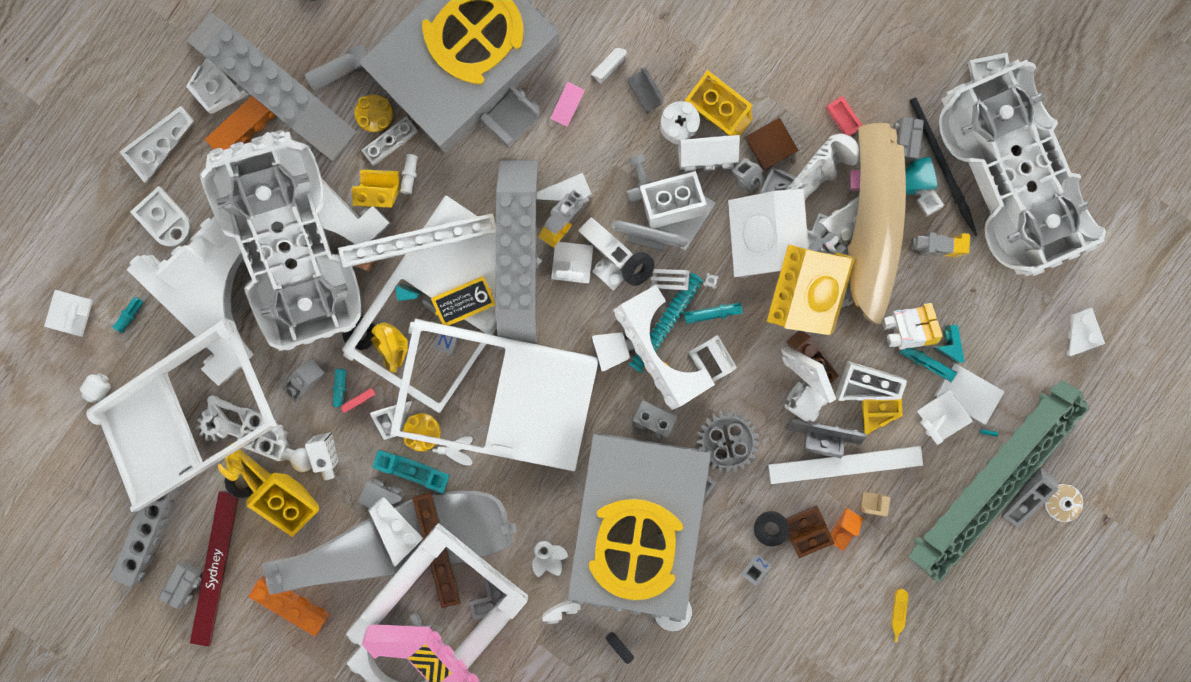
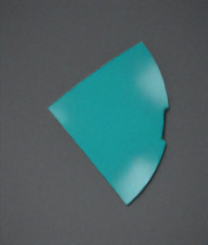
(920, 176)

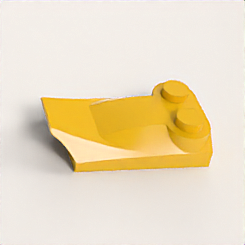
(721, 105)

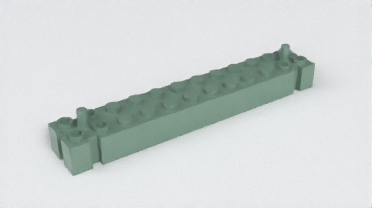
(999, 481)

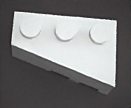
(863, 383)

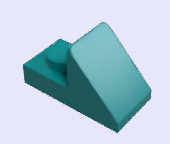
(953, 349)

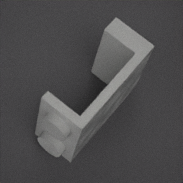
(511, 116)

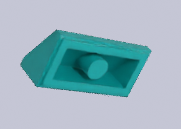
(406, 292)

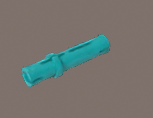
(721, 311)
(936, 367)

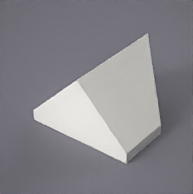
(384, 419)

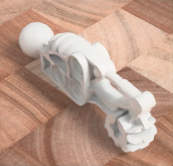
(277, 437)

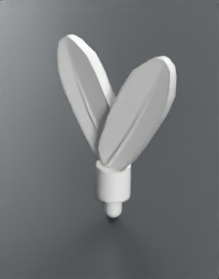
(454, 453)

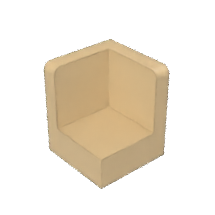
(875, 503)

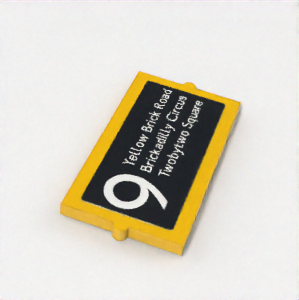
(463, 301)

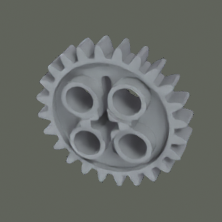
(744, 437)

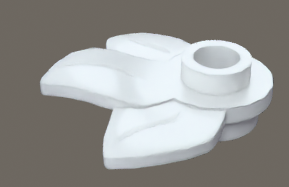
(550, 561)

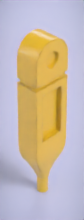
(899, 612)

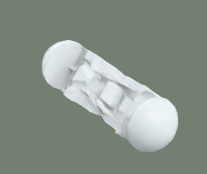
(823, 164)

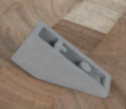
(1031, 497)

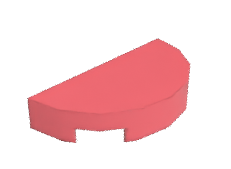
(362, 398)

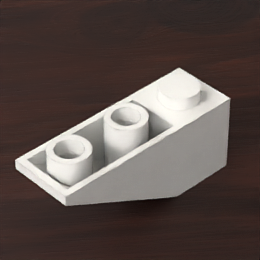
(605, 243)

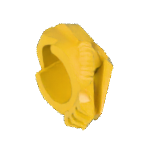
(390, 345)

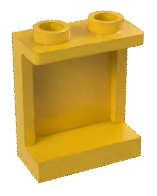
(376, 188)

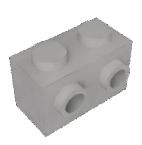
(654, 419)

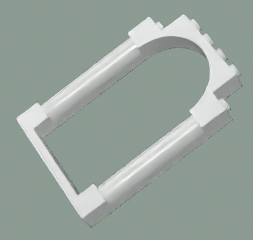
(439, 538)

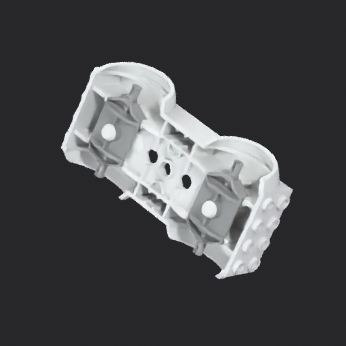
(282, 183)
(1023, 227)

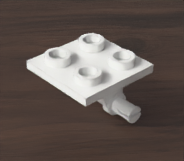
(572, 262)
(68, 313)
(943, 417)

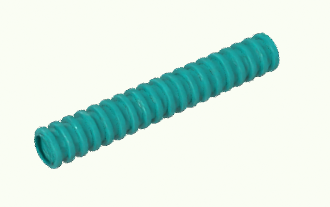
(669, 318)

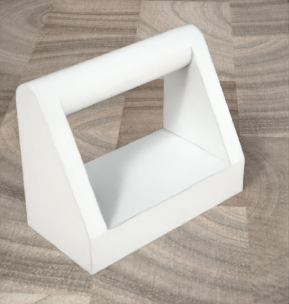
(720, 355)

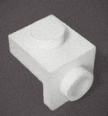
(608, 273)

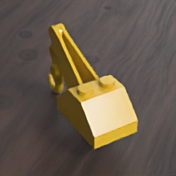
(278, 499)

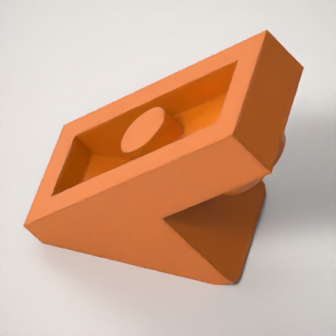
(845, 528)

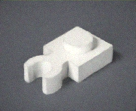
(928, 201)

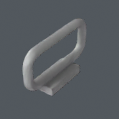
(647, 236)

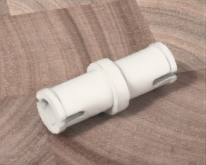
(409, 174)

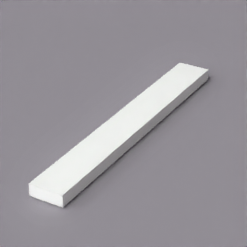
(417, 240)
(846, 465)

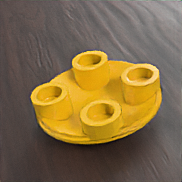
(373, 113)
(423, 425)

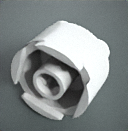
(685, 113)
(805, 402)

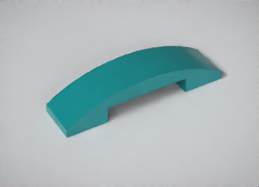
(411, 470)

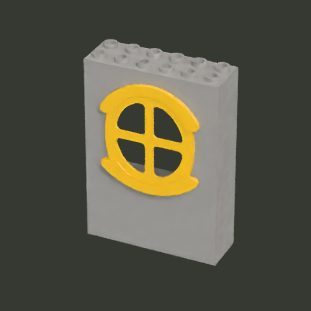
(437, 88)
(641, 482)

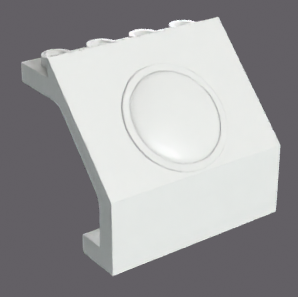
(763, 229)

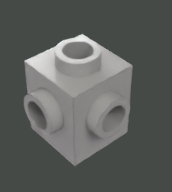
(748, 175)

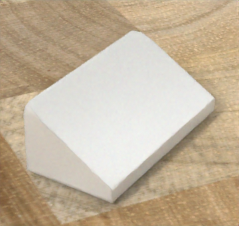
(609, 65)

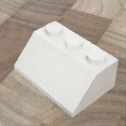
(709, 153)
(673, 200)

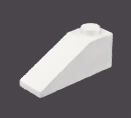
(556, 192)

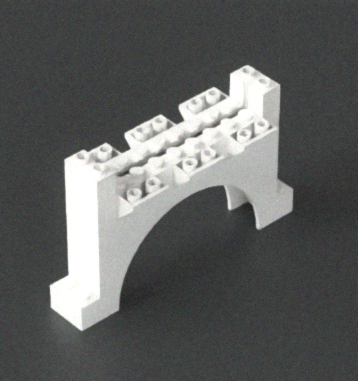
(201, 276)

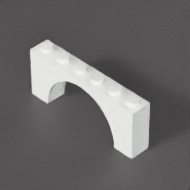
(674, 385)

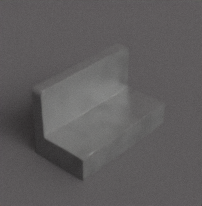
(646, 90)

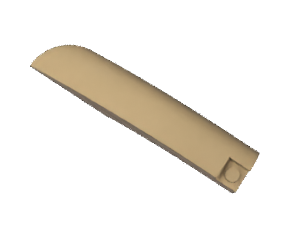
(878, 220)

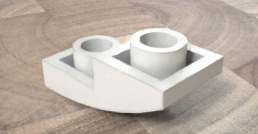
(555, 614)

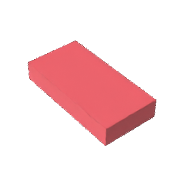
(844, 116)

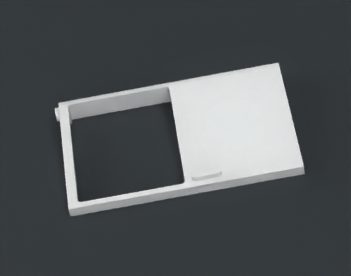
(434, 273)
(537, 402)
(149, 427)

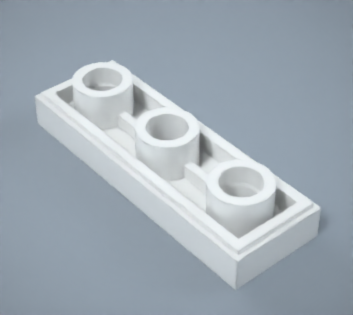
(400, 134)

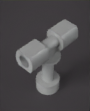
(635, 194)

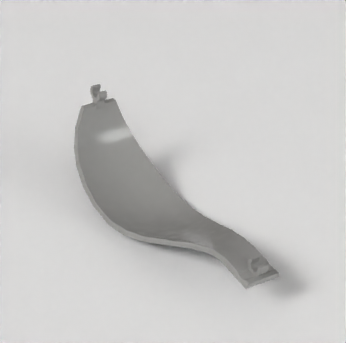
(360, 554)

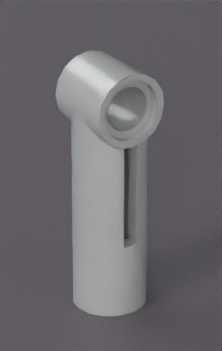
(337, 68)

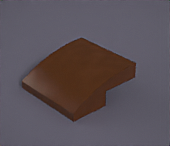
(771, 144)
(808, 532)

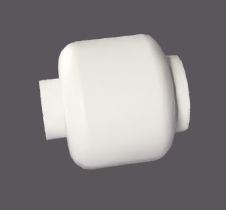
(95, 388)

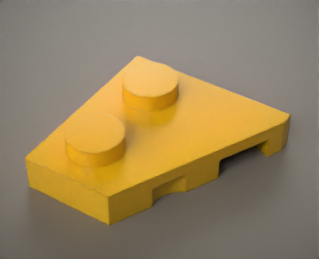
(879, 413)

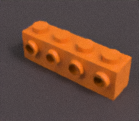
(291, 607)

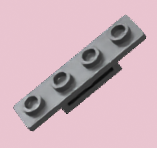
(825, 439)

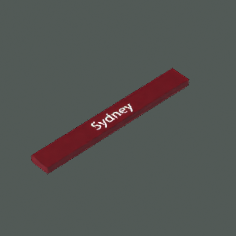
(214, 569)

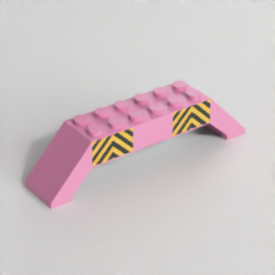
(421, 648)

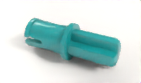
(128, 315)
(339, 387)

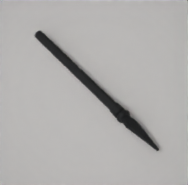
(955, 191)

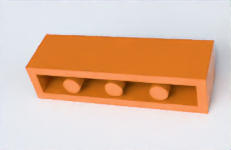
(241, 125)

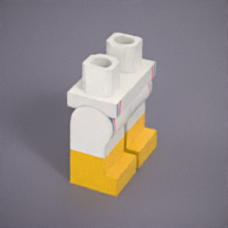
(913, 327)

